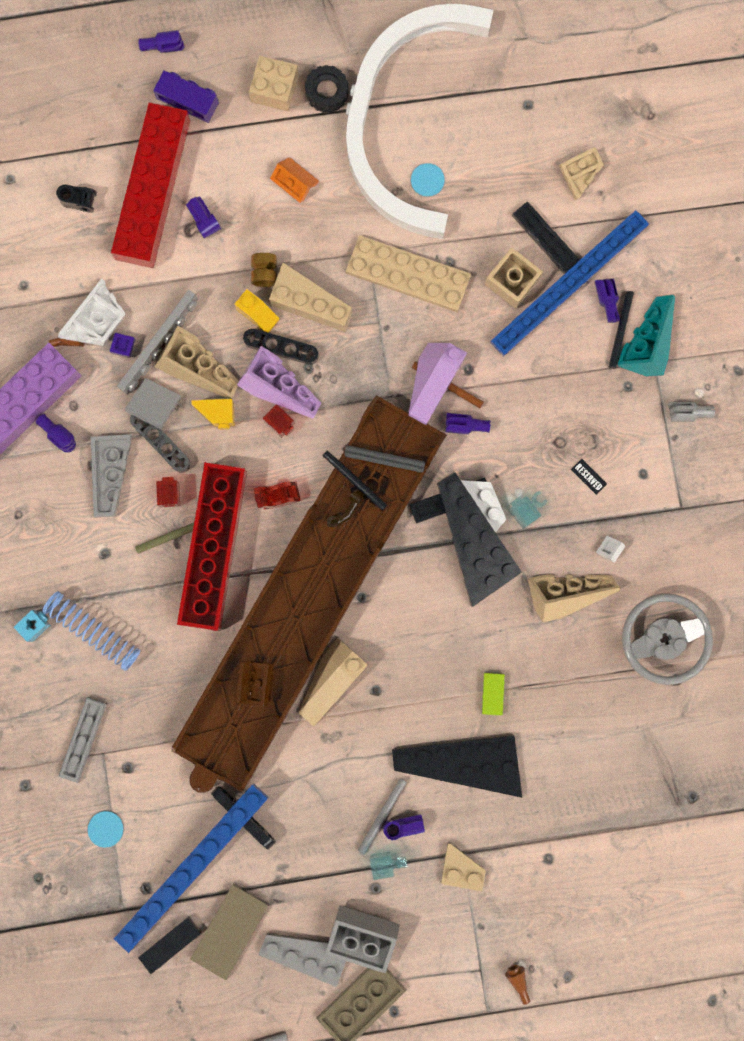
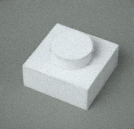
(610, 549)

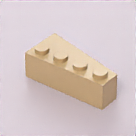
(306, 299)

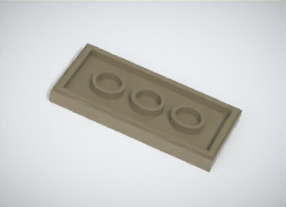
(229, 931)
(360, 1004)

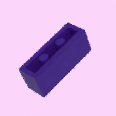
(186, 96)

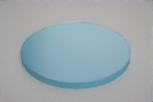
(427, 180)
(105, 829)

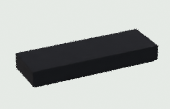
(169, 945)

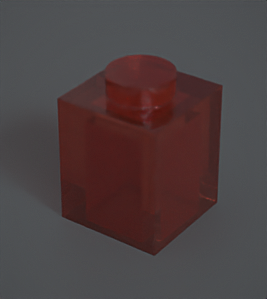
(279, 421)
(168, 492)

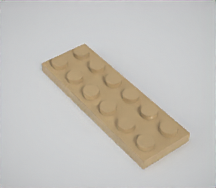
(408, 273)

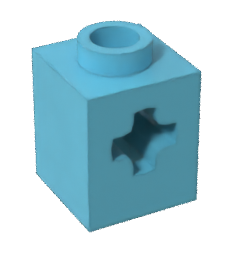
(24, 625)

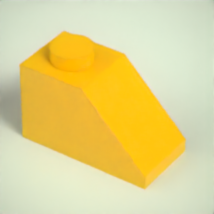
(256, 311)
(217, 411)

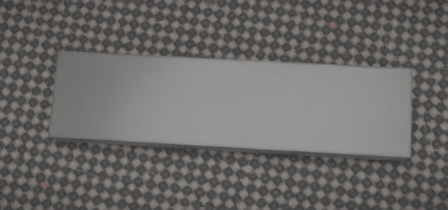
(82, 740)

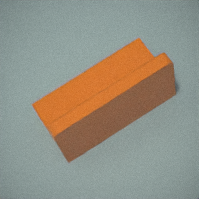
(293, 179)

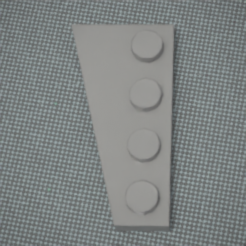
(108, 470)
(303, 956)

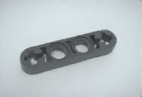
(159, 442)

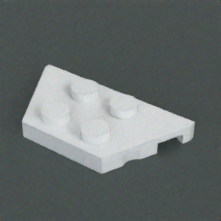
(94, 318)
(487, 502)

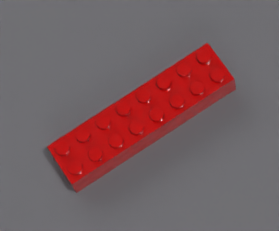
(150, 185)
(212, 547)

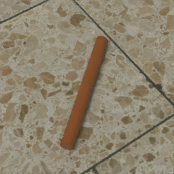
(460, 392)

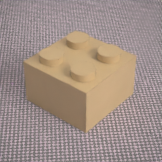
(273, 83)
(513, 278)

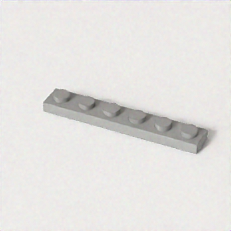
(153, 349)

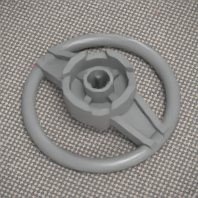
(678, 635)

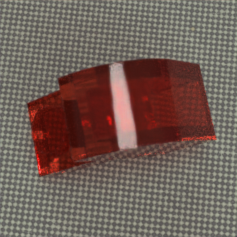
(277, 495)

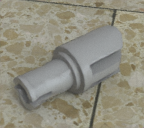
(689, 411)

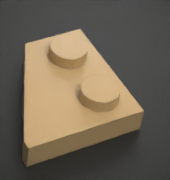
(581, 171)
(461, 870)

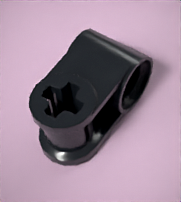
(80, 199)

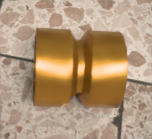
(264, 267)

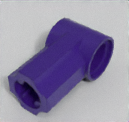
(204, 219)
(406, 826)

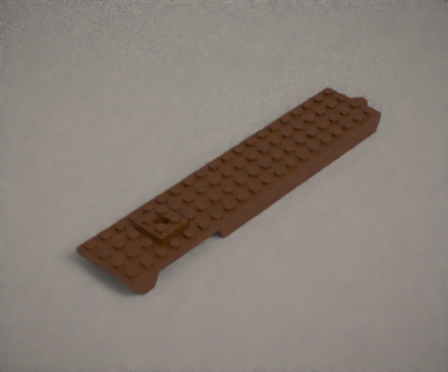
(304, 601)

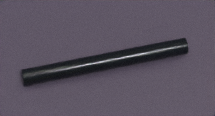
(621, 329)
(355, 480)

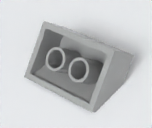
(362, 939)

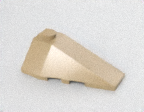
(192, 363)
(560, 597)
(333, 676)

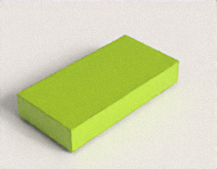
(493, 694)

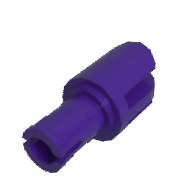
(163, 42)
(608, 298)
(465, 424)
(57, 434)

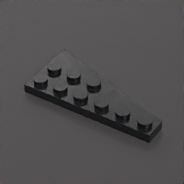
(479, 550)
(477, 763)

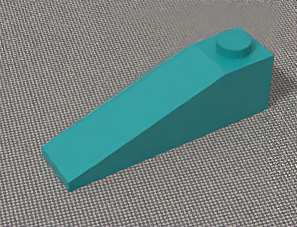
(650, 346)

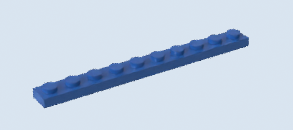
(569, 283)
(191, 868)

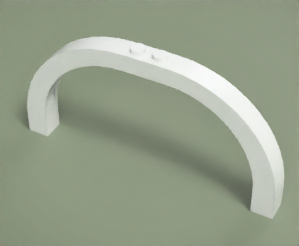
(424, 21)

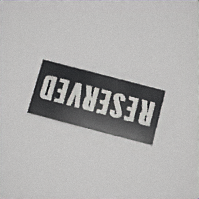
(589, 476)

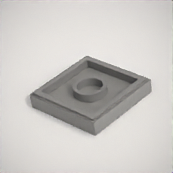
(153, 403)

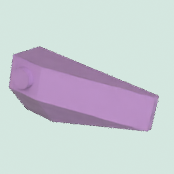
(433, 376)
(270, 381)

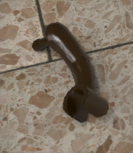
(335, 520)

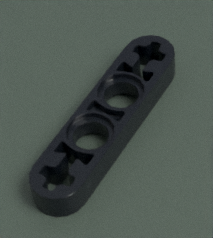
(282, 342)
(251, 826)

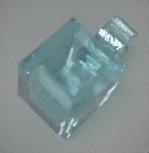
(525, 510)
(383, 865)

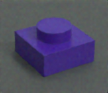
(122, 345)

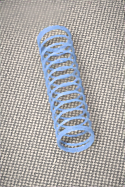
(124, 666)

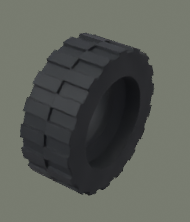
(326, 73)

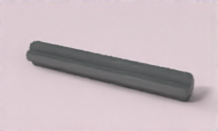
(384, 458)

